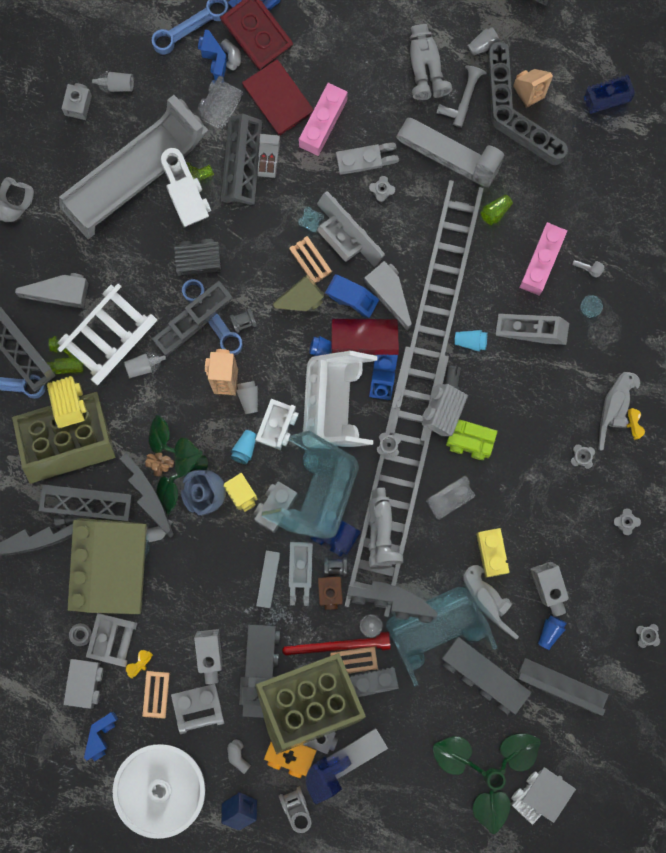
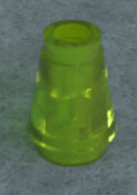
(496, 209)

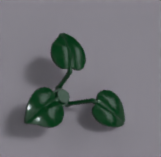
(187, 459)
(493, 808)

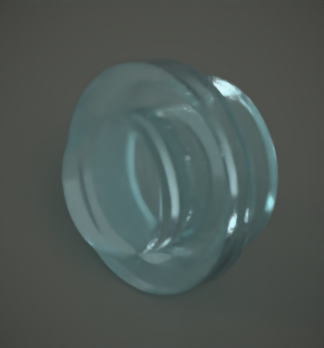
(591, 306)

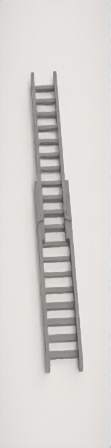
(400, 391)

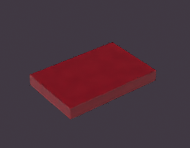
(256, 31)
(278, 97)
(365, 336)

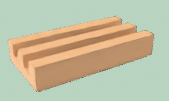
(300, 245)
(359, 669)
(154, 714)

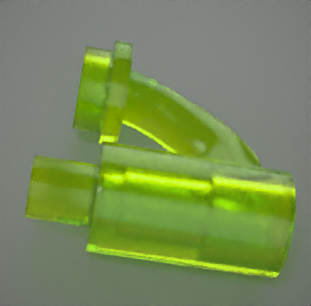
(64, 365)

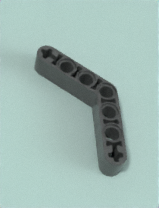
(515, 118)

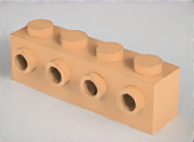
(222, 372)

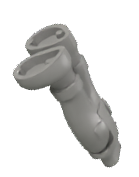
(422, 52)
(381, 525)

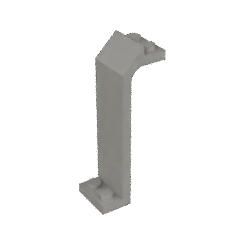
(131, 167)

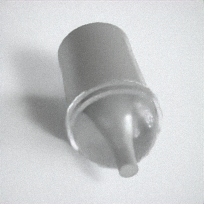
(114, 82)
(143, 364)
(371, 625)

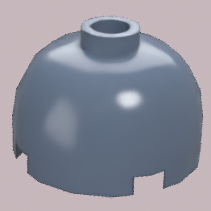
(203, 491)

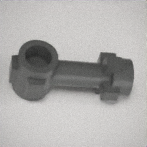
(61, 520)

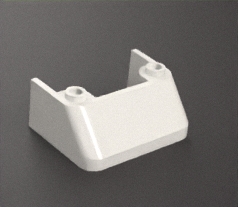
(328, 397)

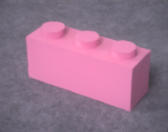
(323, 119)
(543, 259)

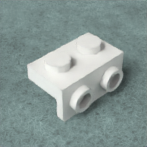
(276, 424)

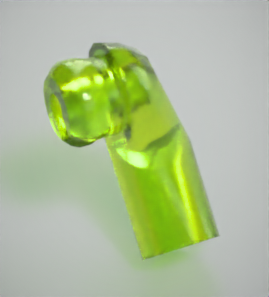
(201, 173)

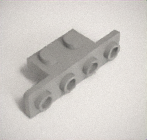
(345, 234)

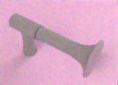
(460, 114)

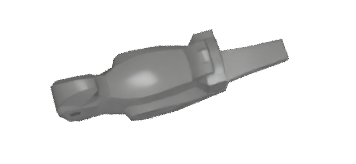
(617, 404)
(487, 598)

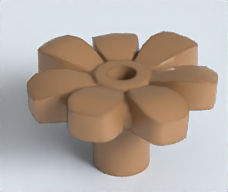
(158, 463)

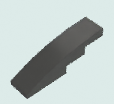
(192, 318)
(149, 501)
(24, 542)

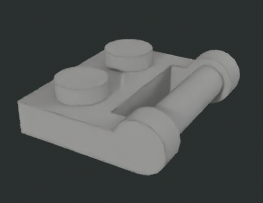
(104, 637)
(194, 701)

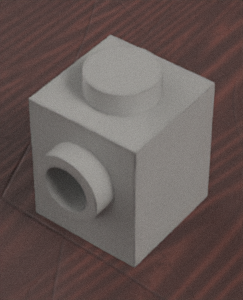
(76, 101)

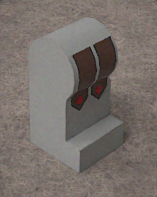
(268, 155)

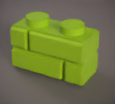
(472, 439)

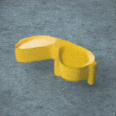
(637, 430)
(143, 658)

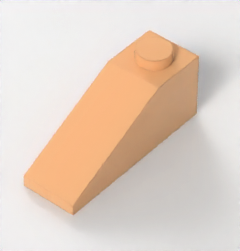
(532, 85)

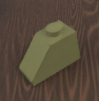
(301, 296)

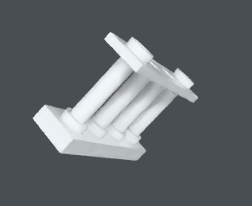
(112, 354)

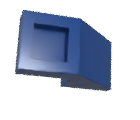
(211, 50)
(353, 295)
(383, 376)
(96, 743)

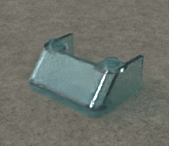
(328, 491)
(456, 616)

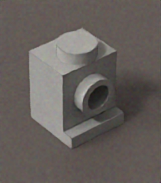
(329, 743)

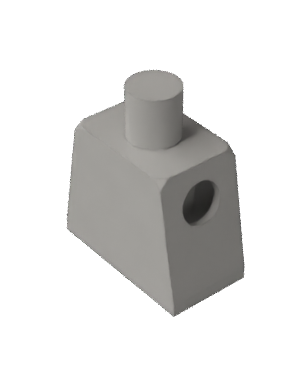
(546, 579)
(208, 645)

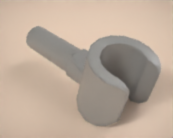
(595, 270)

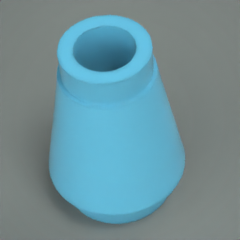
(472, 340)
(244, 447)

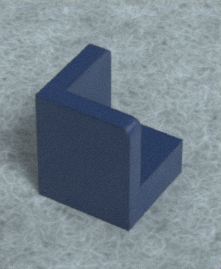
(239, 811)

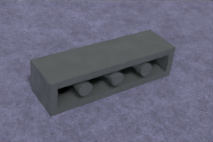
(260, 661)
(485, 675)

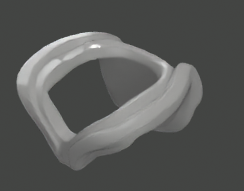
(12, 212)

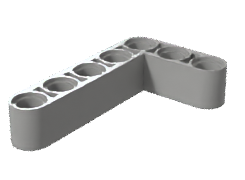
(450, 153)

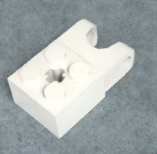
(184, 190)

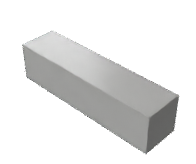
(268, 579)

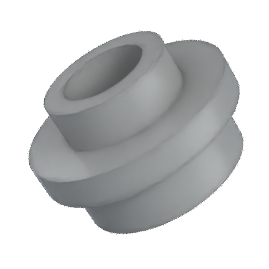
(73, 634)

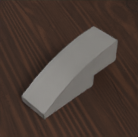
(360, 750)

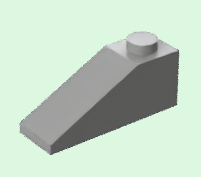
(387, 287)
(59, 290)
(533, 328)

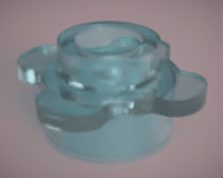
(311, 225)

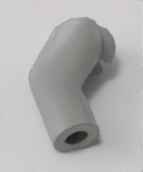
(233, 52)
(155, 533)
(234, 756)

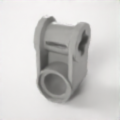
(296, 808)

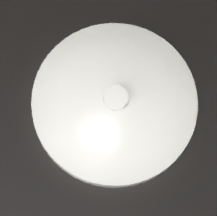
(159, 791)

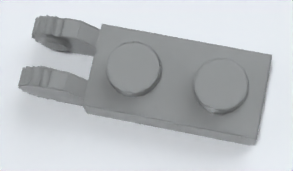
(365, 158)
(300, 570)

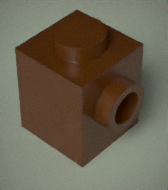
(330, 592)

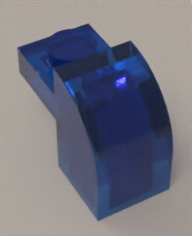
(322, 780)

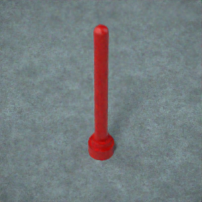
(381, 641)

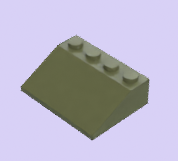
(54, 450)
(107, 566)
(308, 703)

